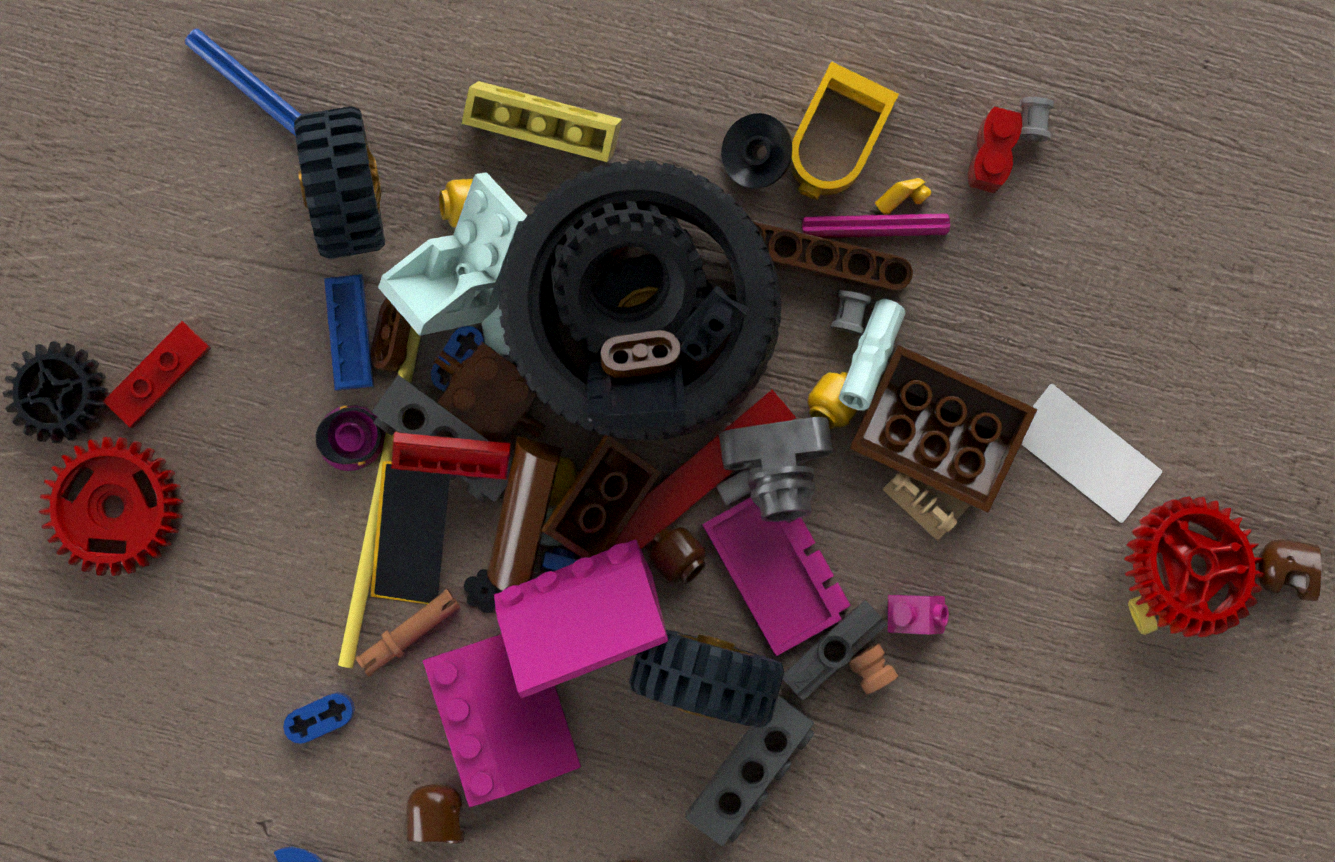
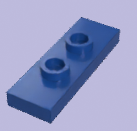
(349, 332)

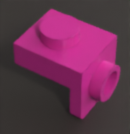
(917, 614)

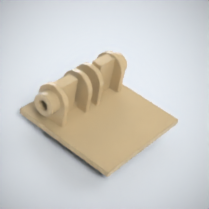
(926, 505)

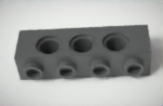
(401, 397)
(726, 825)

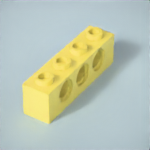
(541, 121)

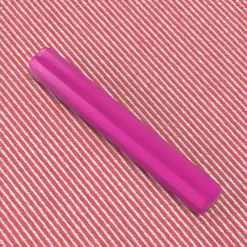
(876, 225)

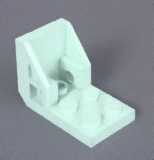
(458, 276)

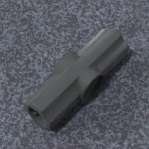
(852, 632)

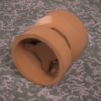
(871, 666)

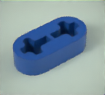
(453, 348)
(322, 726)

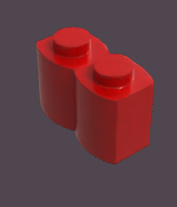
(994, 157)

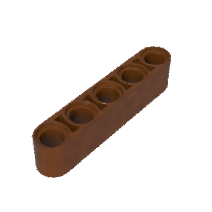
(840, 255)

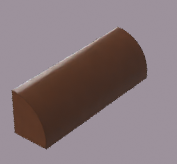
(523, 513)

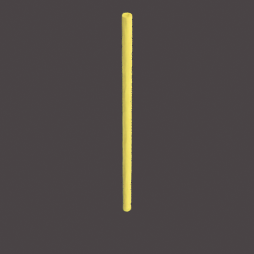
(366, 560)

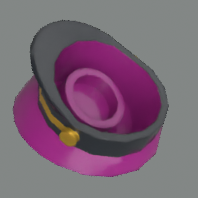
(349, 438)

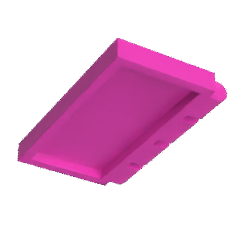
(776, 575)

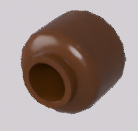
(677, 555)

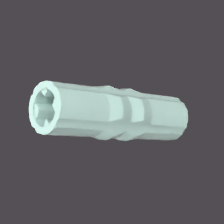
(872, 354)

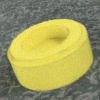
(1138, 612)

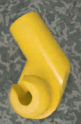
(900, 191)

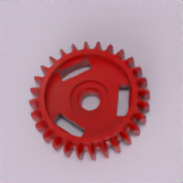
(86, 517)
(1187, 593)

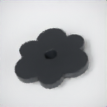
(474, 585)

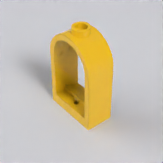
(859, 90)

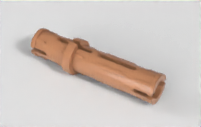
(396, 641)

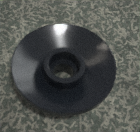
(743, 143)

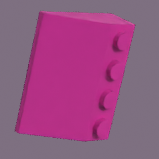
(580, 618)
(492, 732)

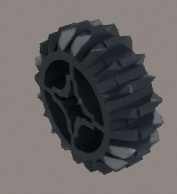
(43, 366)

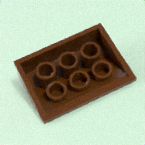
(943, 428)

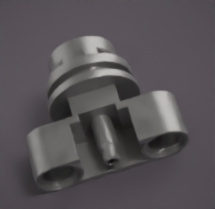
(781, 487)

